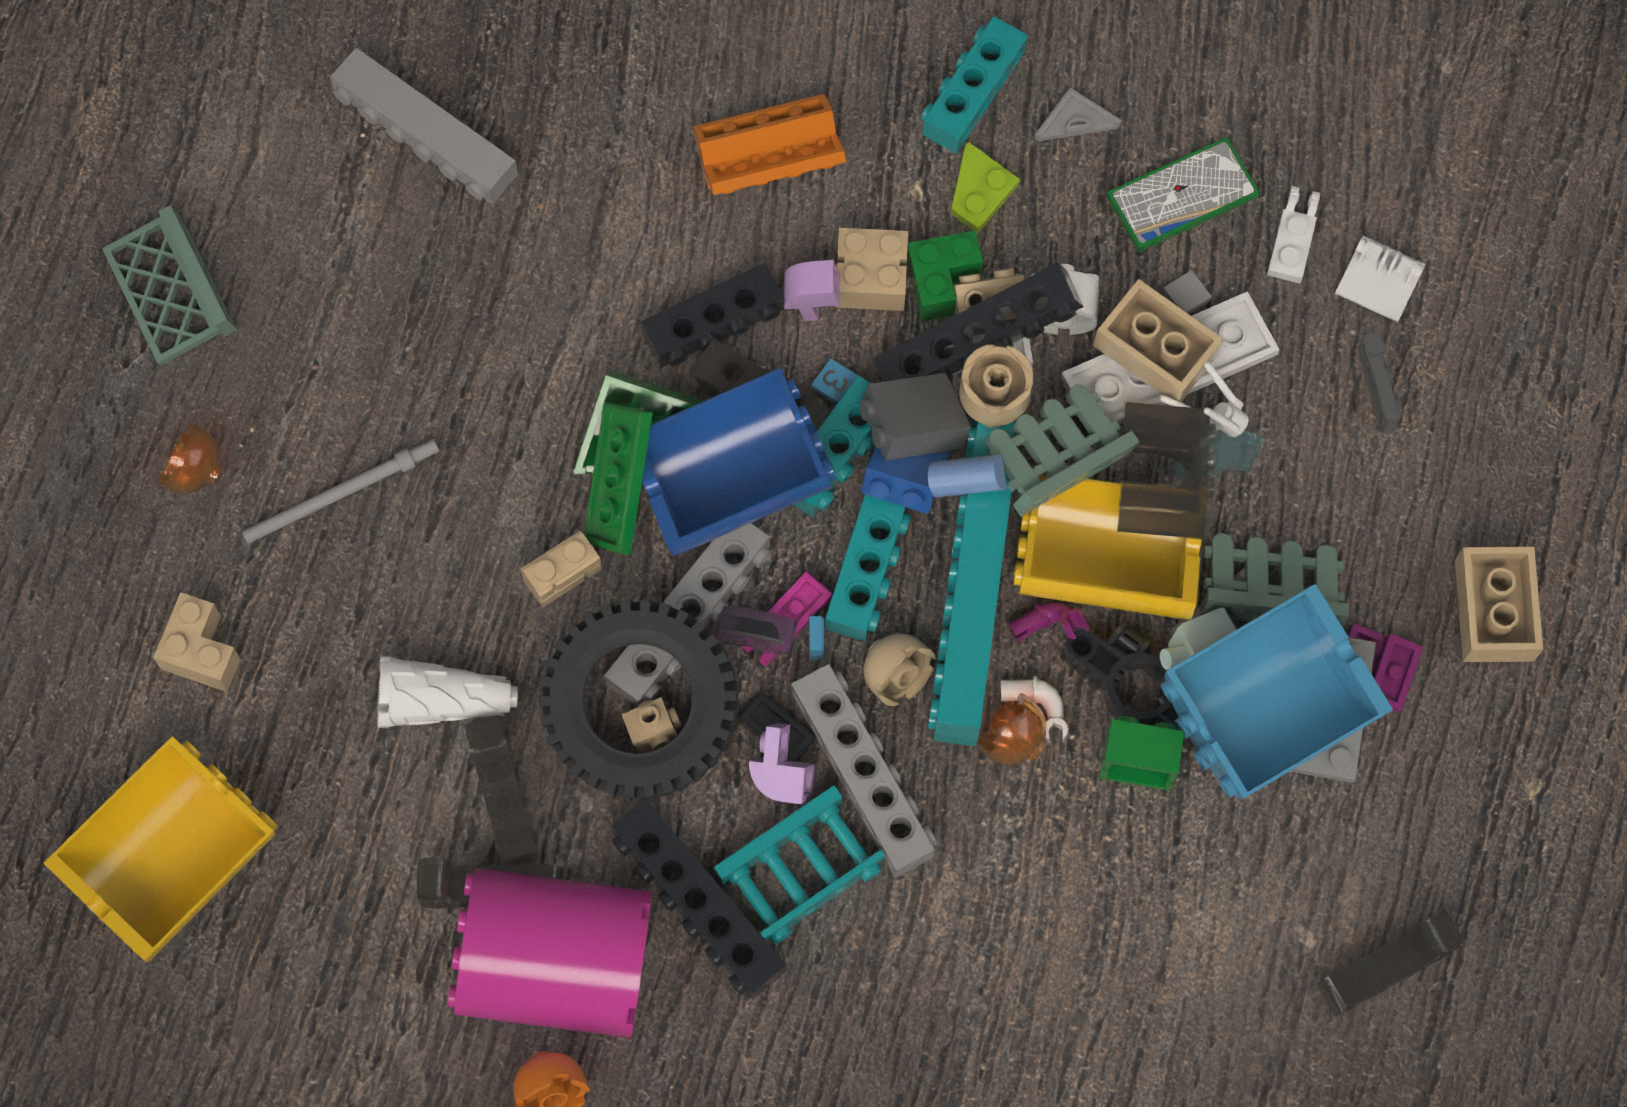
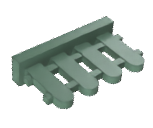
(1049, 461)
(1255, 597)

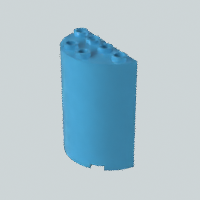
(1273, 694)

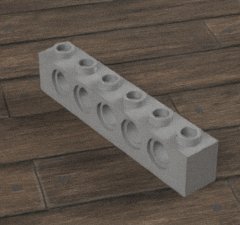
(689, 592)
(899, 853)

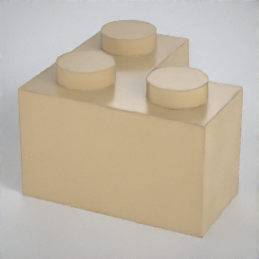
(188, 646)

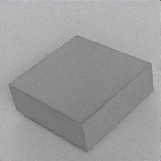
(1187, 293)

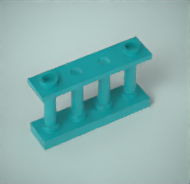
(796, 829)

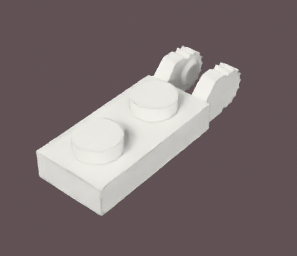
(1293, 239)

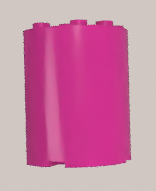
(550, 952)

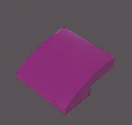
(1393, 663)

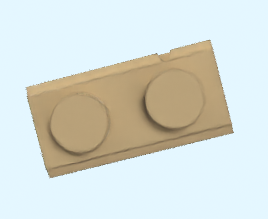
(561, 569)

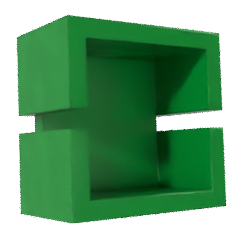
(1141, 753)

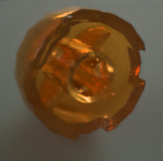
(191, 462)
(1015, 733)

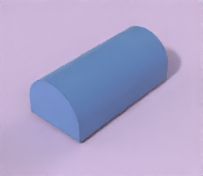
(967, 476)

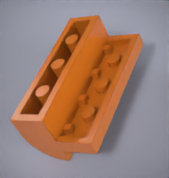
(768, 144)

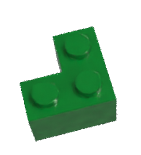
(937, 265)

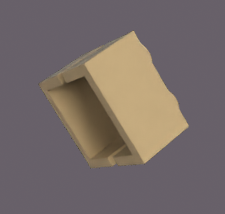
(872, 268)

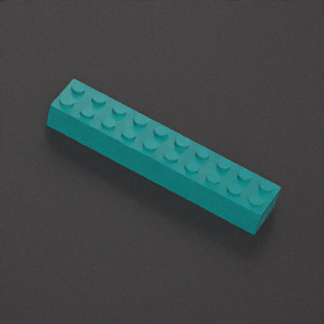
(972, 606)

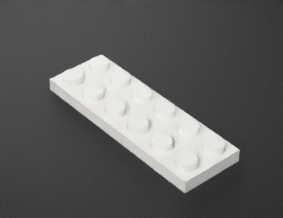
(1244, 345)

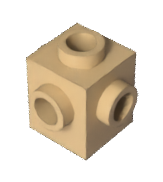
(652, 725)

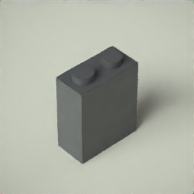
(914, 416)

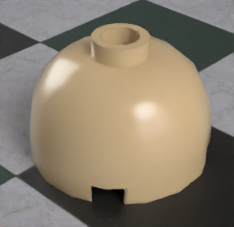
(897, 667)

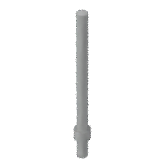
(403, 461)

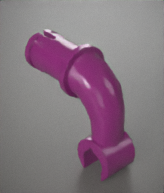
(1046, 614)

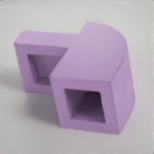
(811, 287)
(775, 775)

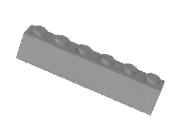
(423, 126)

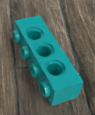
(952, 128)
(839, 429)
(844, 615)

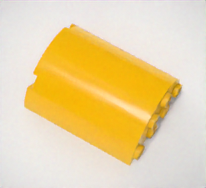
(1082, 559)
(161, 847)

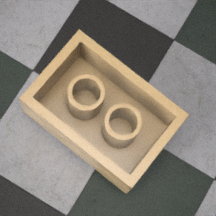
(1157, 341)
(1498, 604)

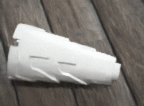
(434, 693)

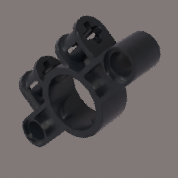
(1109, 664)

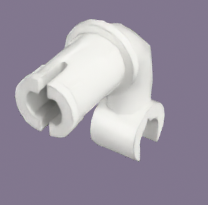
(1042, 693)

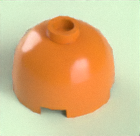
(550, 1081)

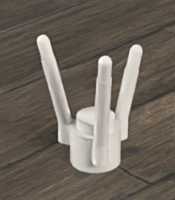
(1226, 416)

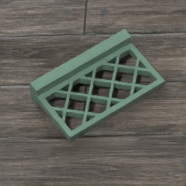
(195, 273)

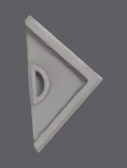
(1076, 116)

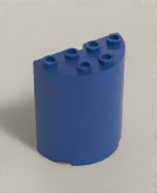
(733, 462)

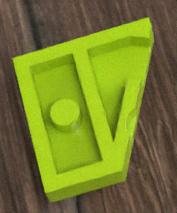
(980, 188)

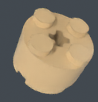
(996, 366)

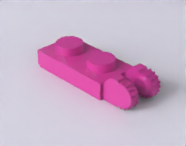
(802, 600)

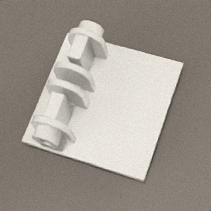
(1380, 278)

